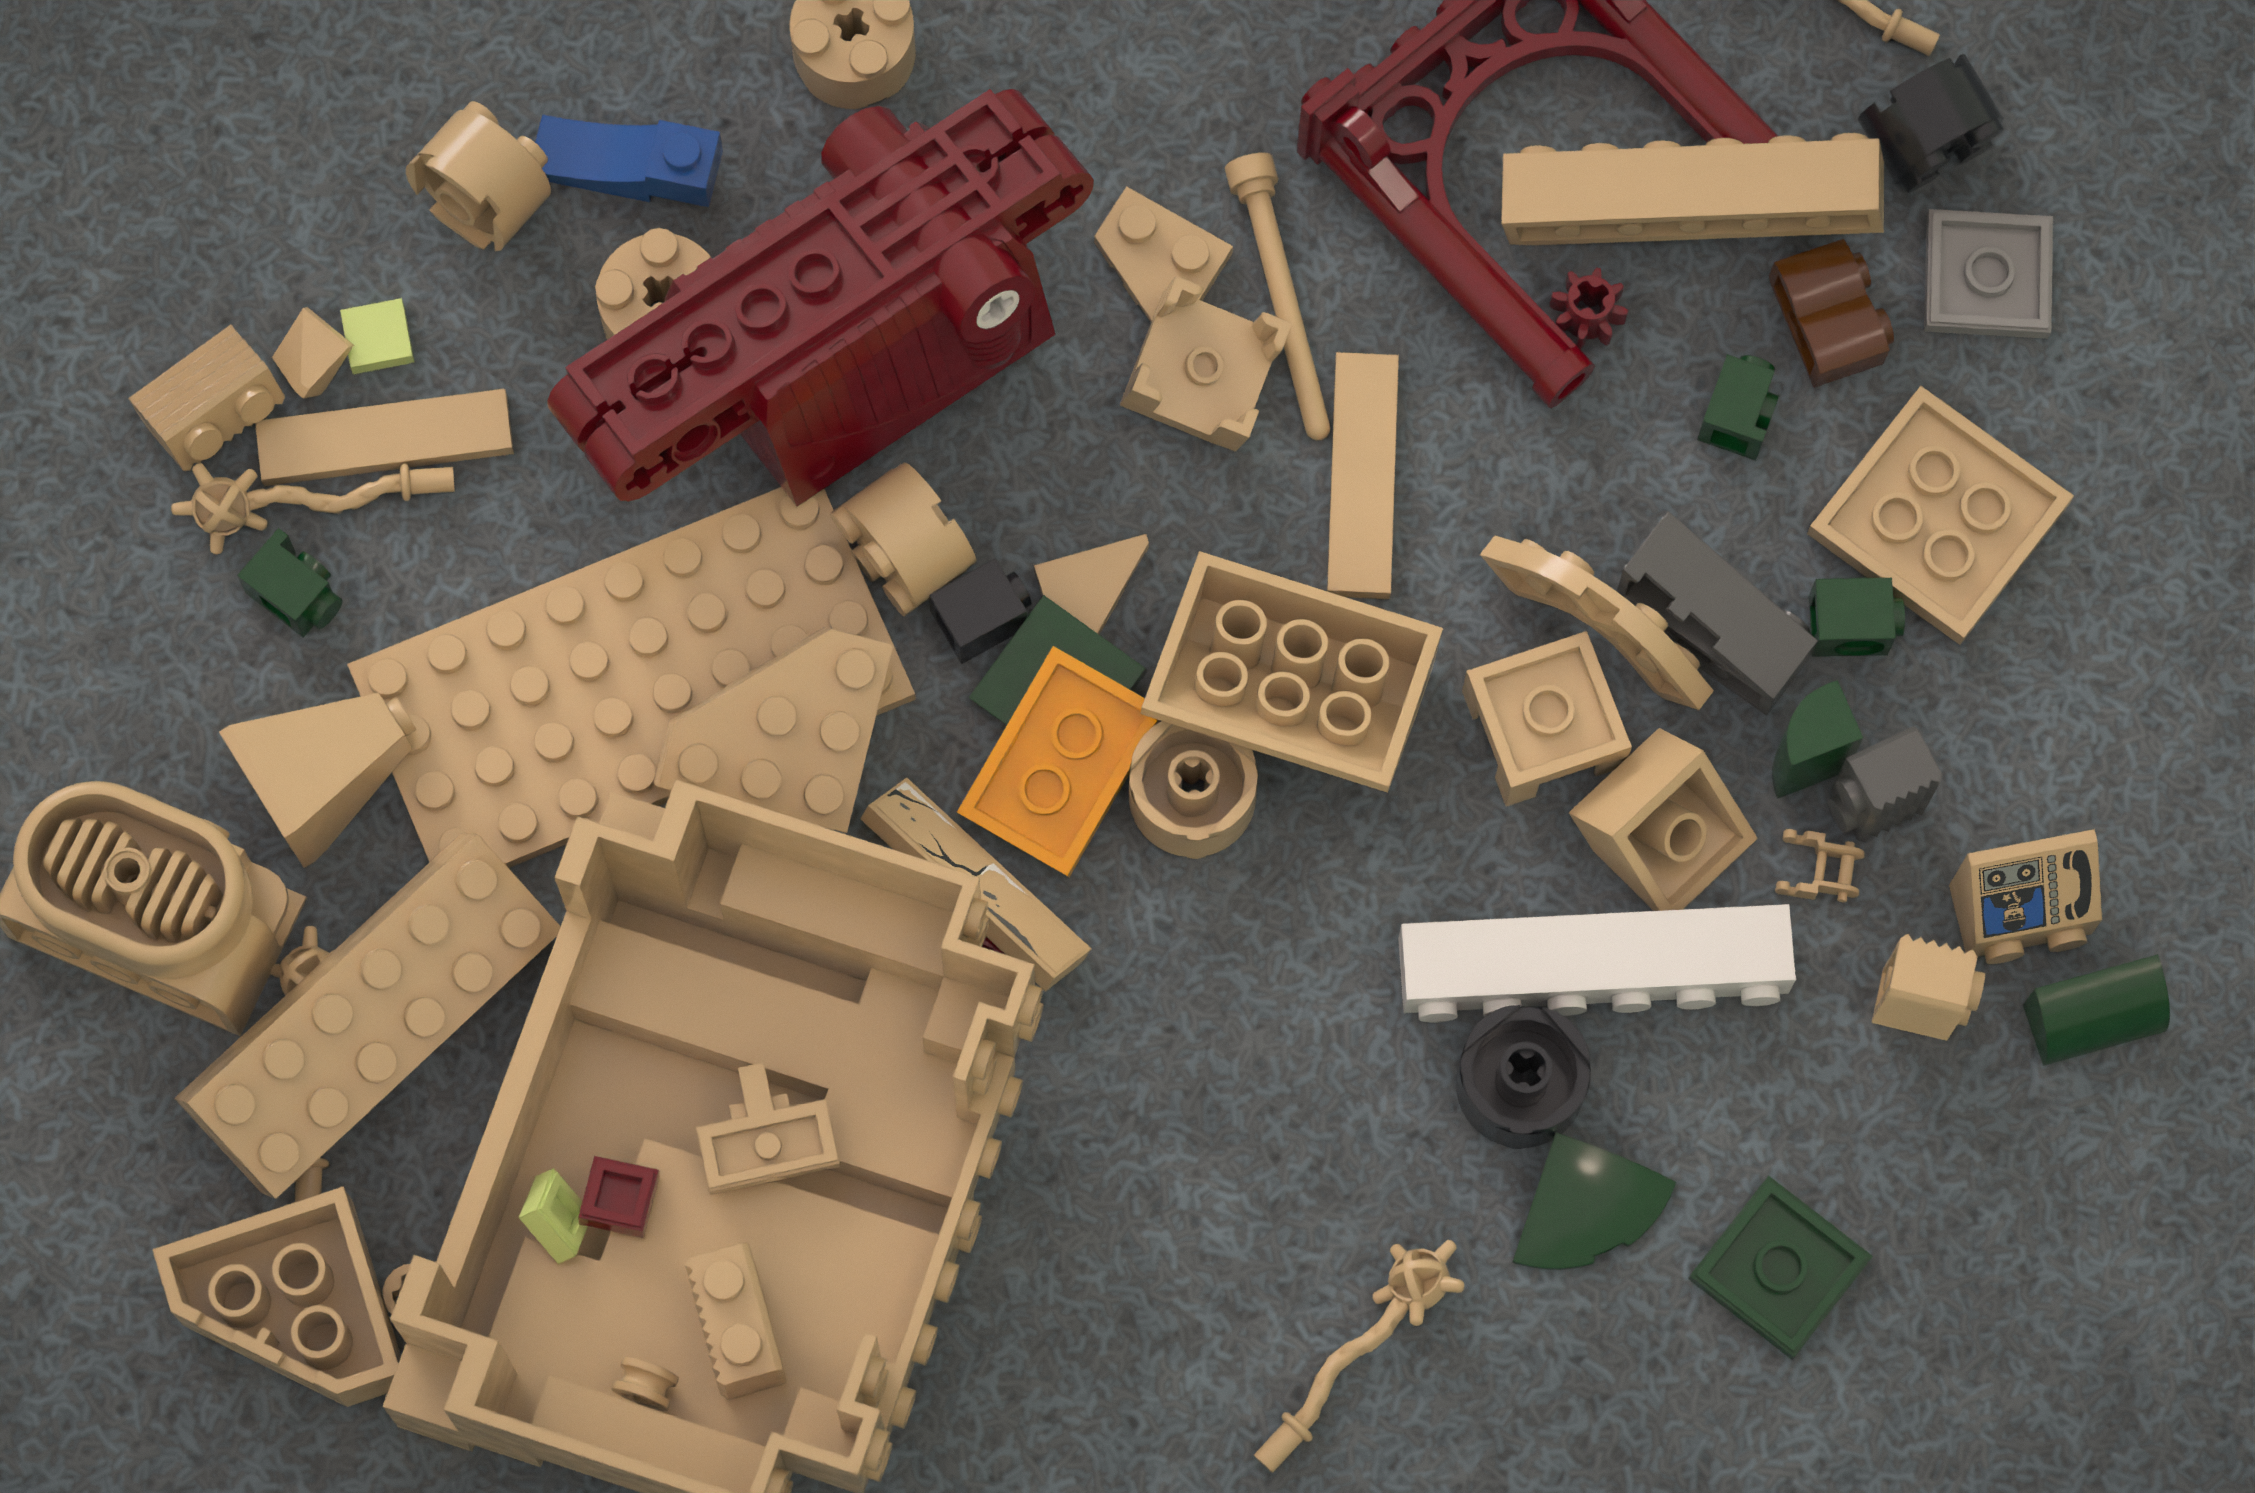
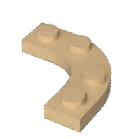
(1633, 630)

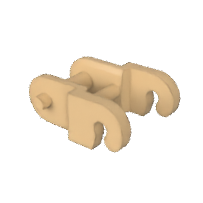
(1846, 852)

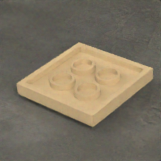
(1940, 514)

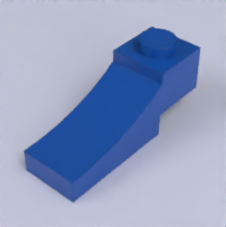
(632, 159)

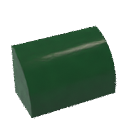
(1815, 741)
(2099, 1010)

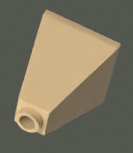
(320, 764)

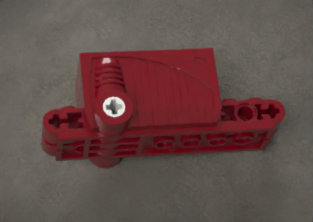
(842, 309)

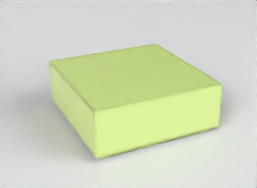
(378, 336)
(553, 1215)

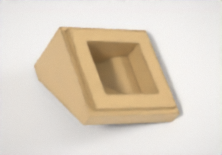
(311, 354)

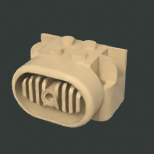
(148, 900)

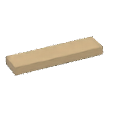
(384, 437)
(1362, 475)

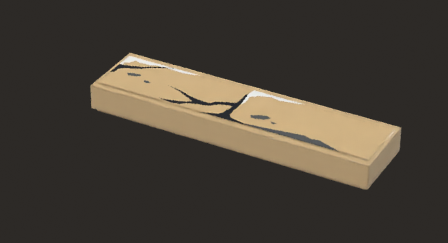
(1018, 919)

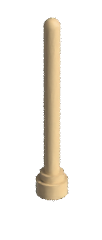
(1253, 181)

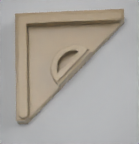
(1091, 580)

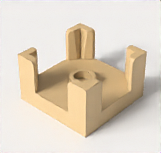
(1203, 366)
(1547, 715)

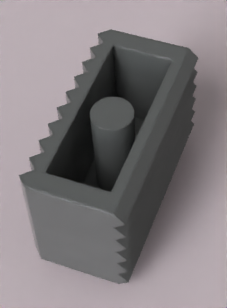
(1884, 785)

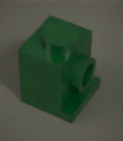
(1740, 406)
(290, 586)

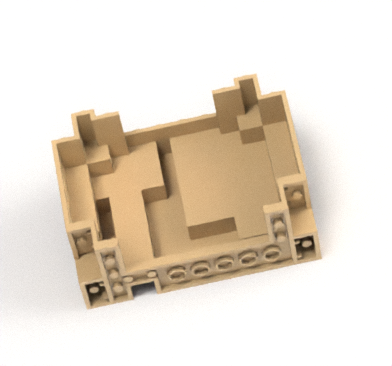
(681, 956)

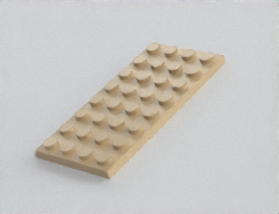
(574, 682)

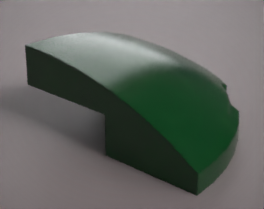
(1588, 1206)

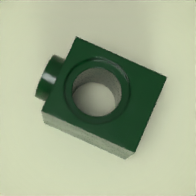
(1855, 616)

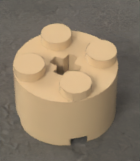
(855, 71)
(481, 177)
(642, 274)
(904, 537)
(1194, 821)

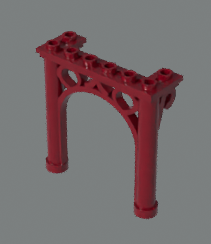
(1345, 130)

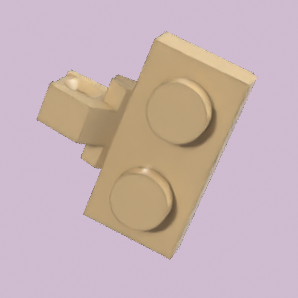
(766, 1138)

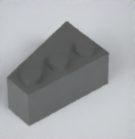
(1717, 614)

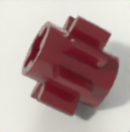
(1584, 322)

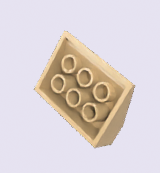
(1293, 671)

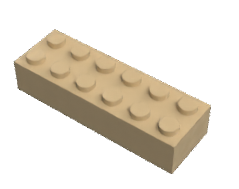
(369, 1014)

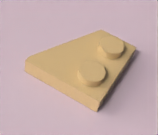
(1154, 246)

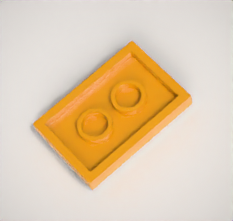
(1059, 762)

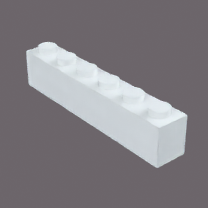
(1597, 960)

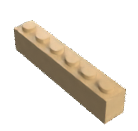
(1693, 191)

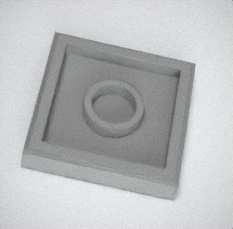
(1988, 273)

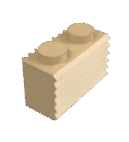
(207, 398)
(1928, 988)
(735, 1321)

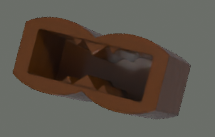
(1830, 312)

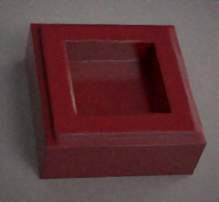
(618, 1197)

